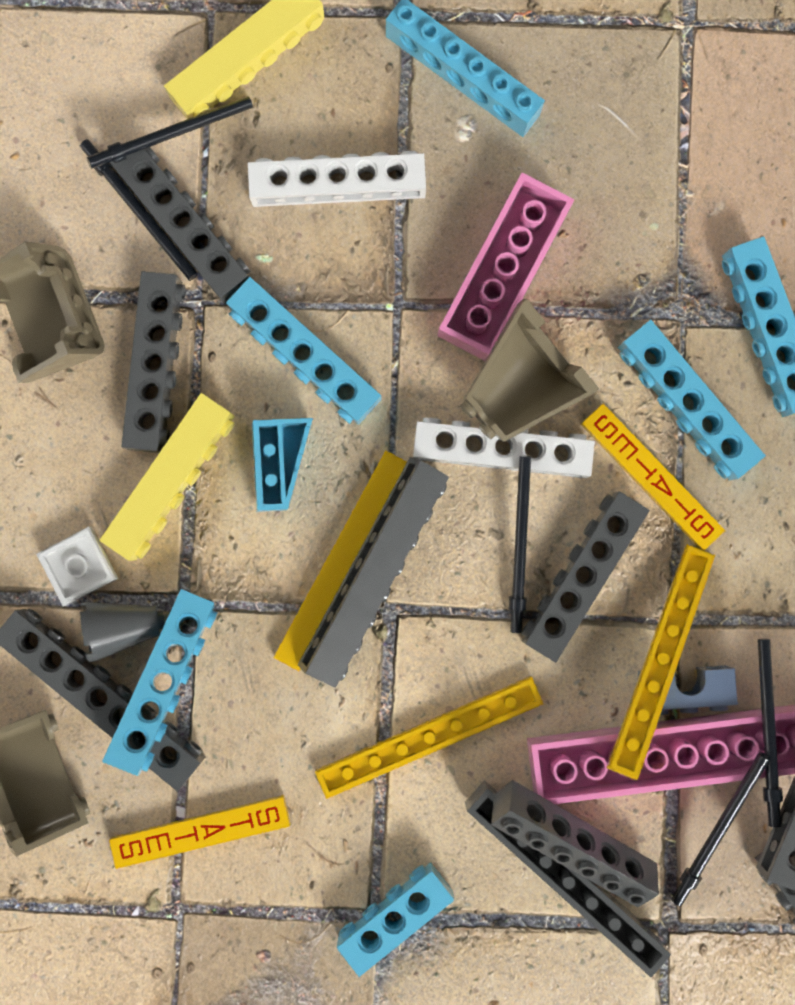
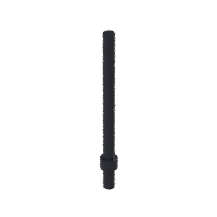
(117, 152)
(107, 171)
(517, 601)
(772, 792)
(692, 876)

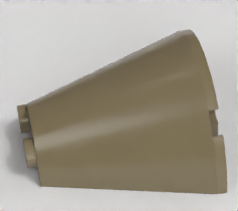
(523, 379)

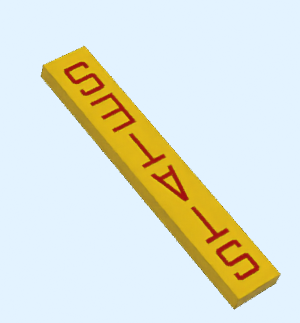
(652, 477)
(199, 831)

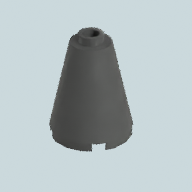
(115, 627)

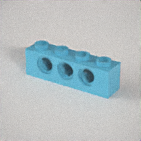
(365, 953)

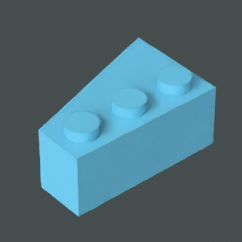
(277, 458)

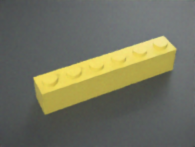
(243, 54)
(167, 478)

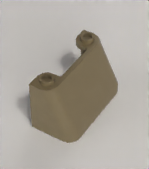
(47, 311)
(34, 785)

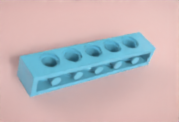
(463, 67)
(253, 297)
(777, 311)
(743, 452)
(120, 752)

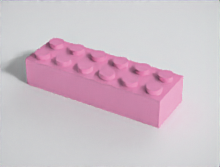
(505, 266)

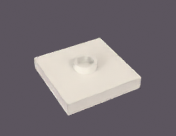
(77, 566)

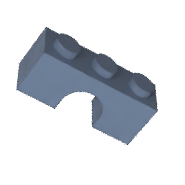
(713, 689)

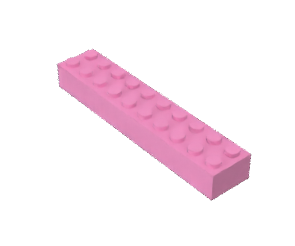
(679, 756)

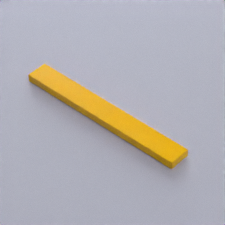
(340, 560)
(660, 663)
(428, 737)

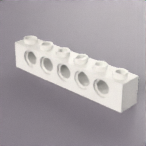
(324, 190)
(577, 464)

